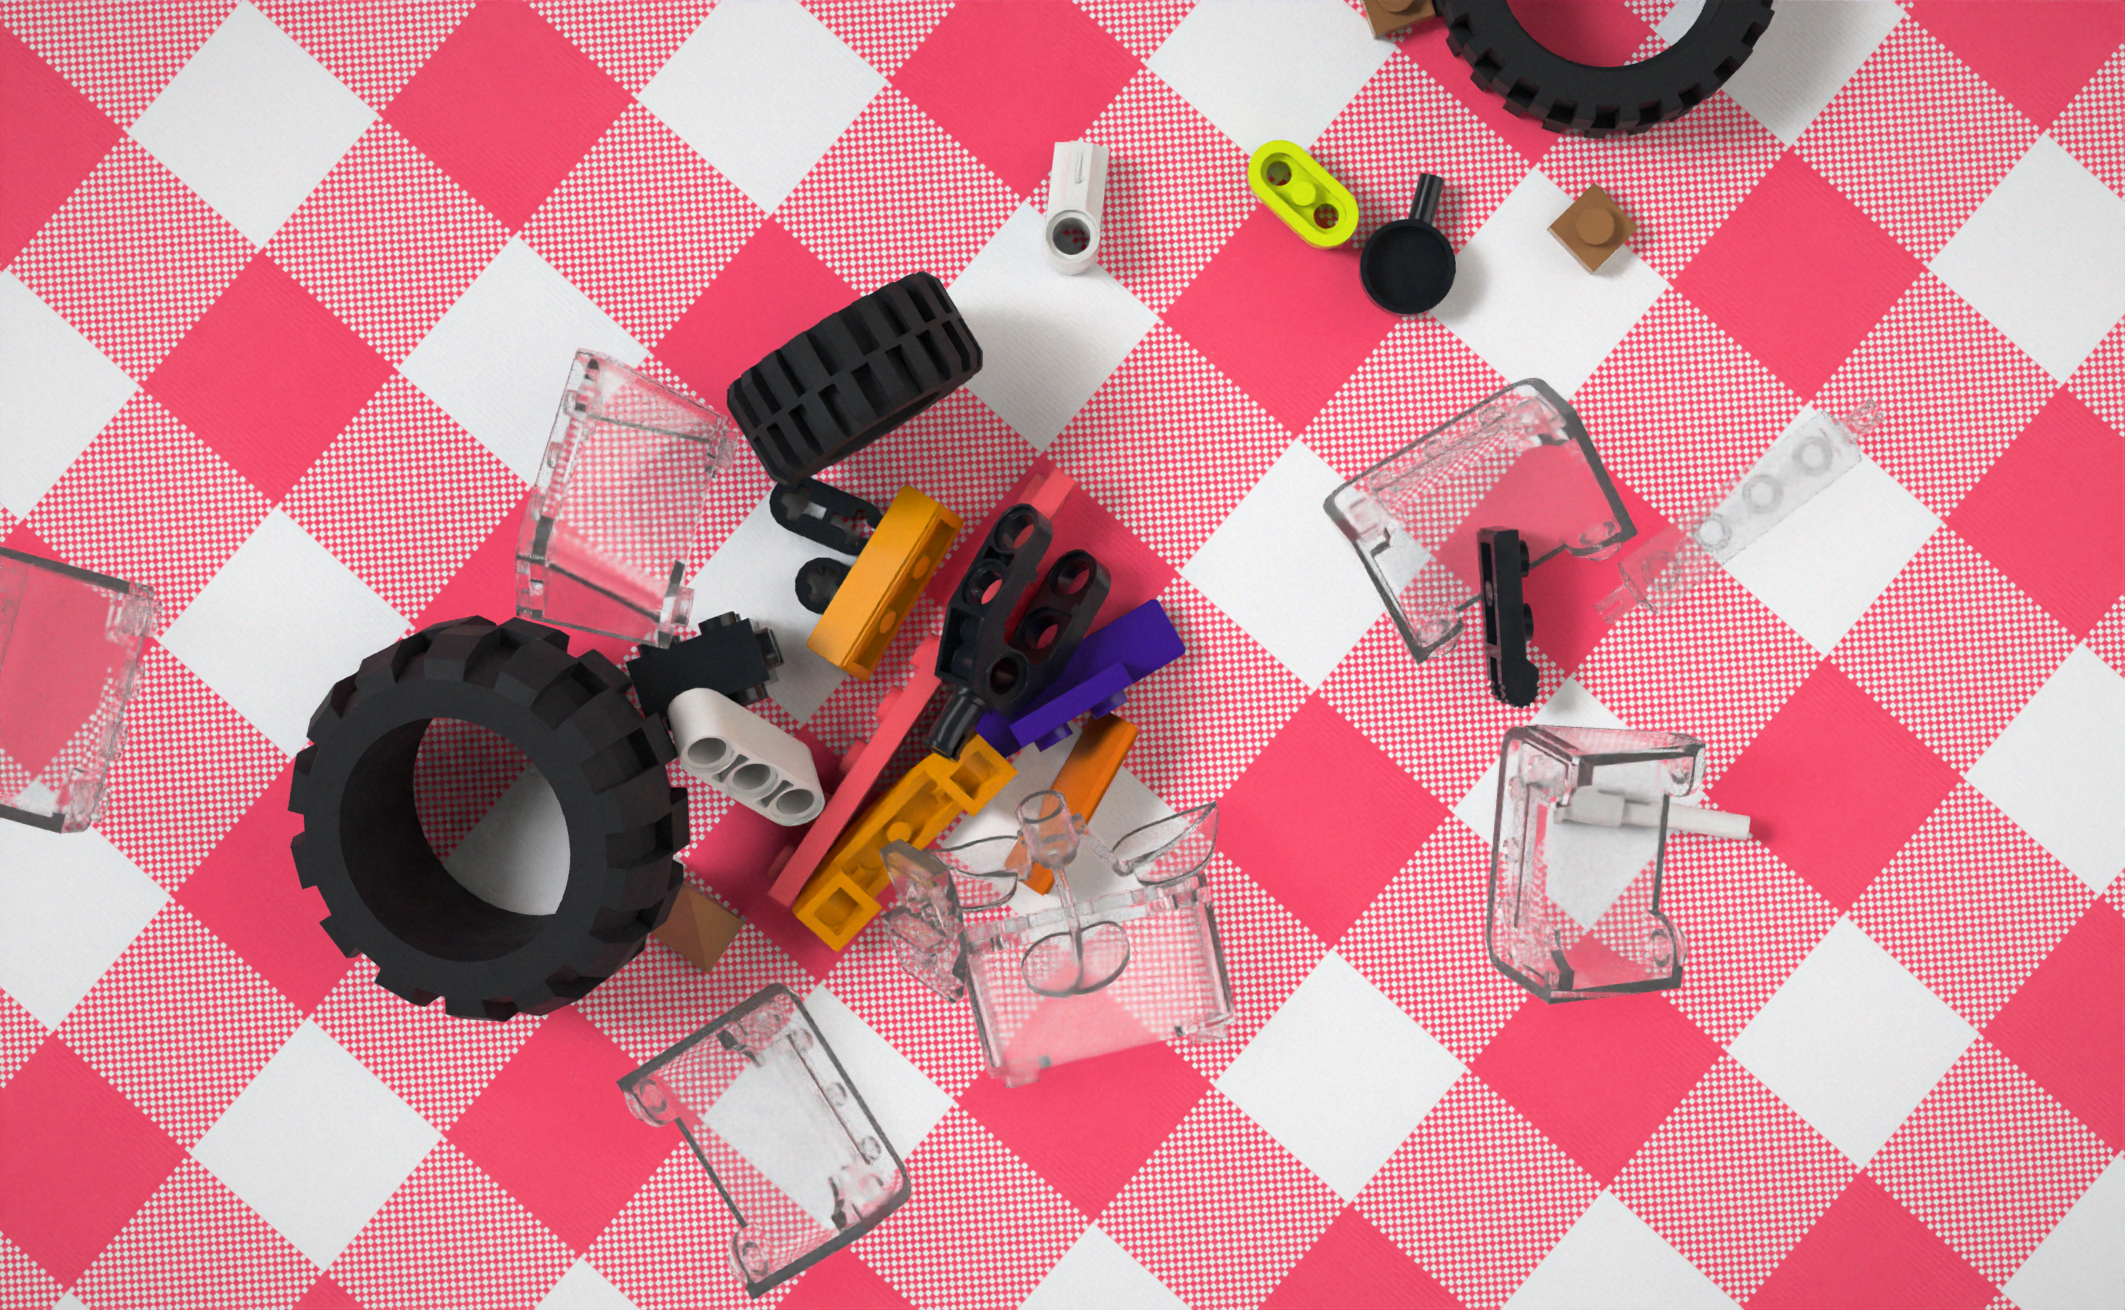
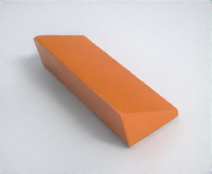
(1088, 776)

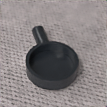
(1409, 261)

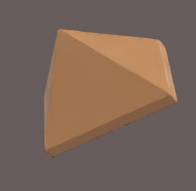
(699, 927)

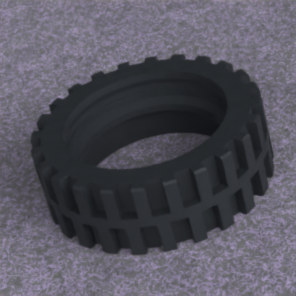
(1602, 97)

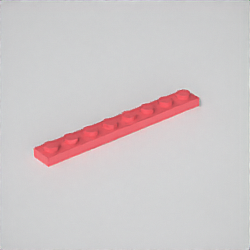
(899, 716)

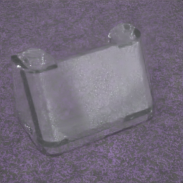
(1502, 463)
(618, 504)
(1585, 860)
(1167, 990)
(774, 1134)

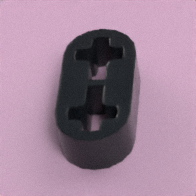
(820, 530)

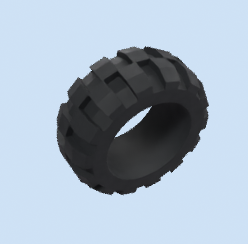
(391, 889)

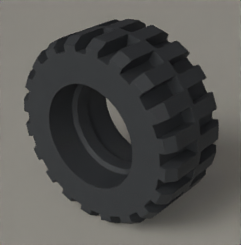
(854, 377)

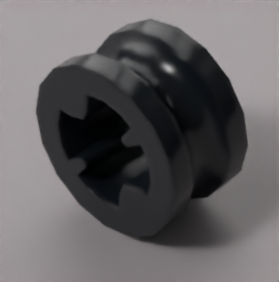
(805, 590)

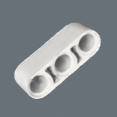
(745, 757)

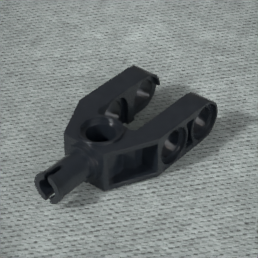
(972, 656)

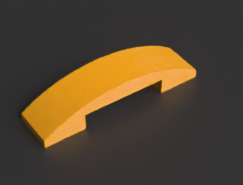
(916, 809)

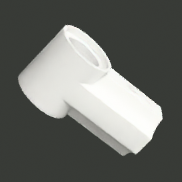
(1075, 202)

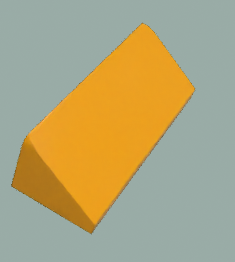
(885, 583)

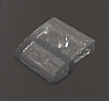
(929, 923)

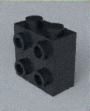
(726, 657)

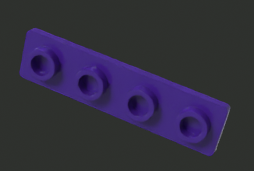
(1091, 681)

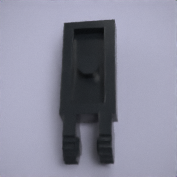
(1505, 616)

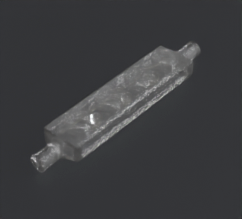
(1739, 512)

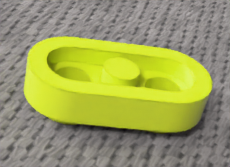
(1304, 194)

